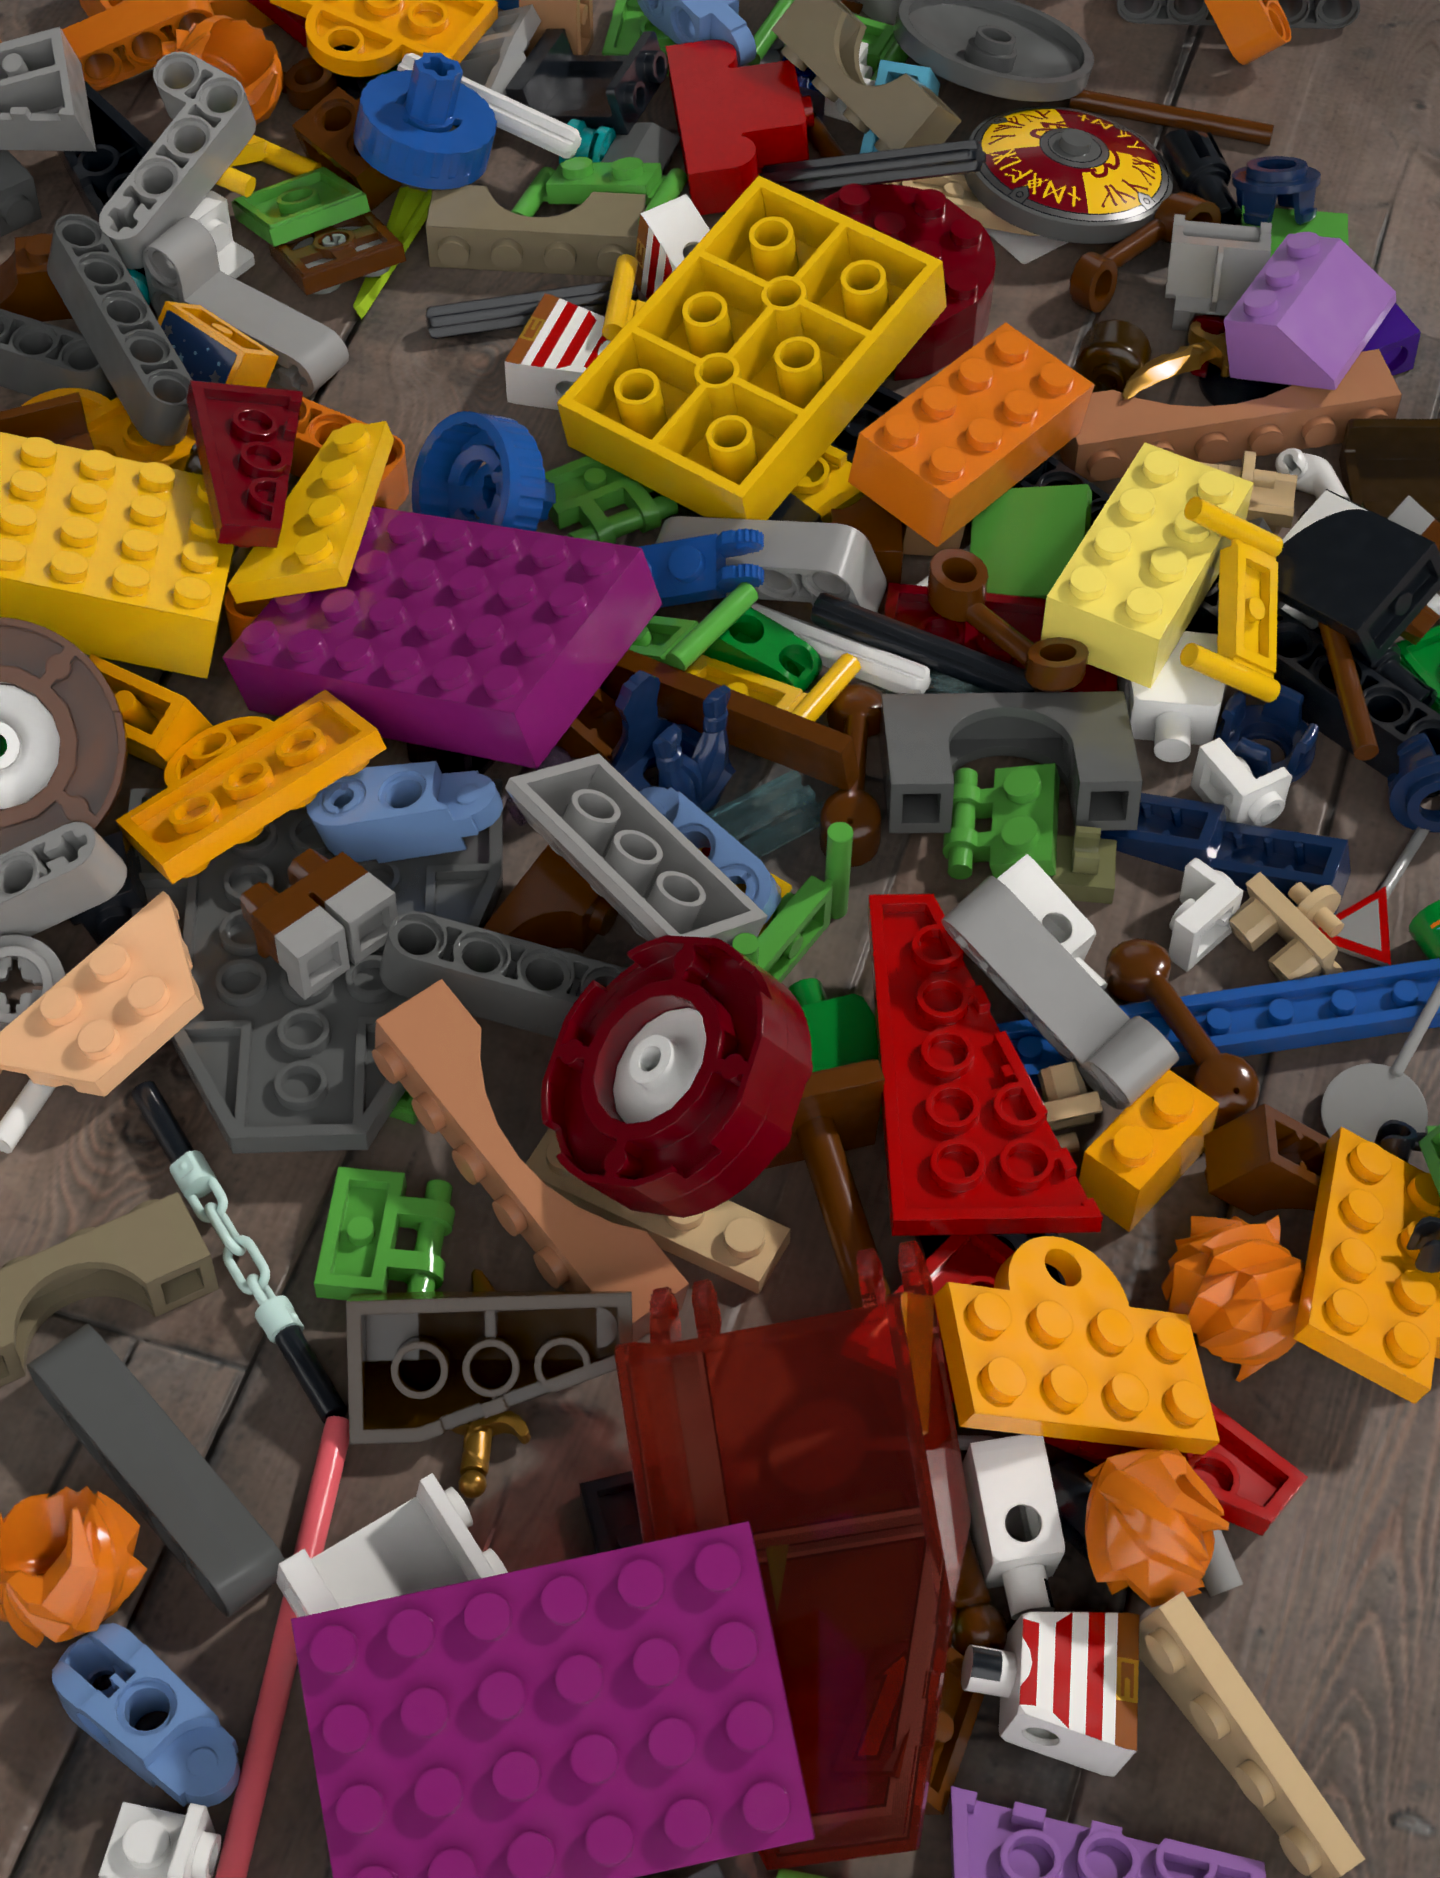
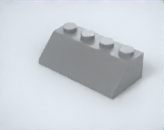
(632, 853)

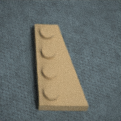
(1239, 1732)

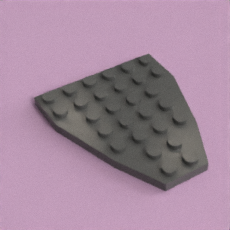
(260, 1055)

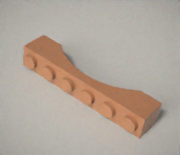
(1213, 434)
(436, 1056)

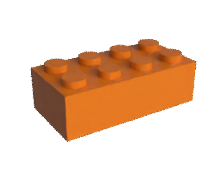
(970, 433)

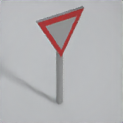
(1366, 922)

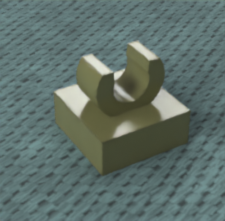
(1086, 866)

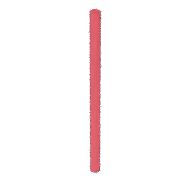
(281, 1663)

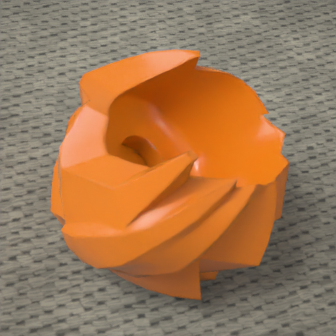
(239, 52)
(1236, 1289)
(1151, 1524)
(65, 1564)

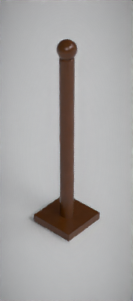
(835, 1116)

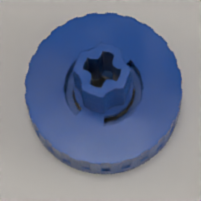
(407, 122)
(502, 492)

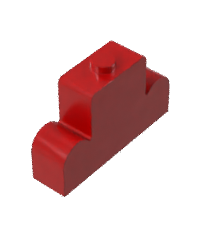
(733, 119)

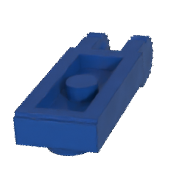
(697, 568)

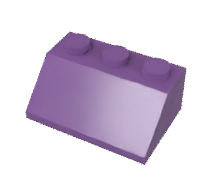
(1306, 314)

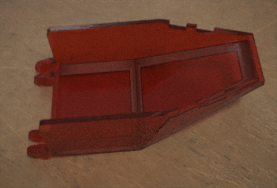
(859, 1518)

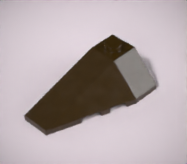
(463, 1356)

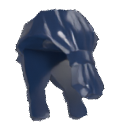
(685, 758)

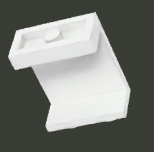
(401, 1553)

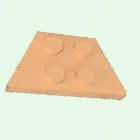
(108, 1008)

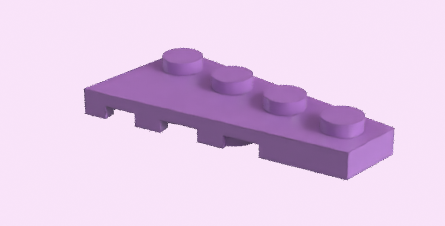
(1026, 1844)

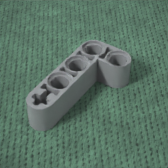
(208, 118)
(186, 269)
(799, 558)
(56, 878)
(1058, 996)

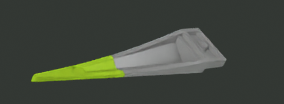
(489, 63)

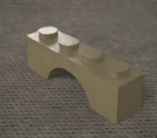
(829, 42)
(477, 233)
(141, 1257)

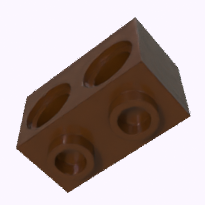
(328, 139)

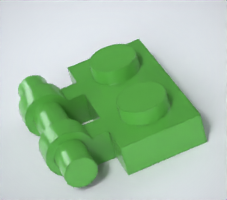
(590, 488)
(1022, 815)
(363, 1233)

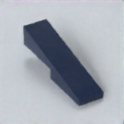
(1179, 830)

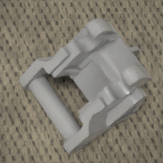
(1212, 266)

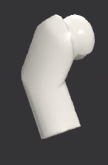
(1313, 472)

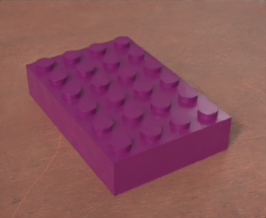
(454, 634)
(557, 1719)

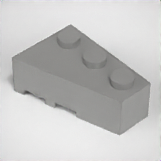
(43, 95)

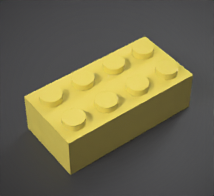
(1143, 565)

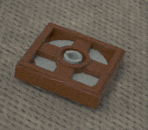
(339, 254)

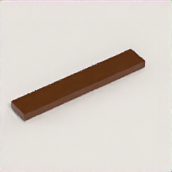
(750, 722)

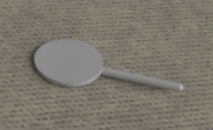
(1375, 1093)

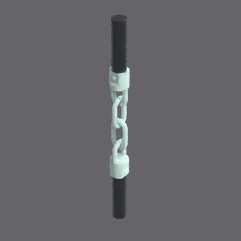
(274, 1312)

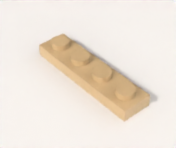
(721, 1240)

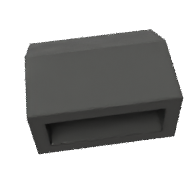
(646, 142)

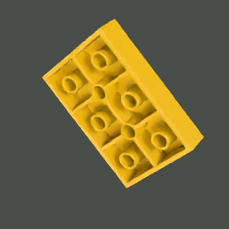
(753, 354)
(111, 554)

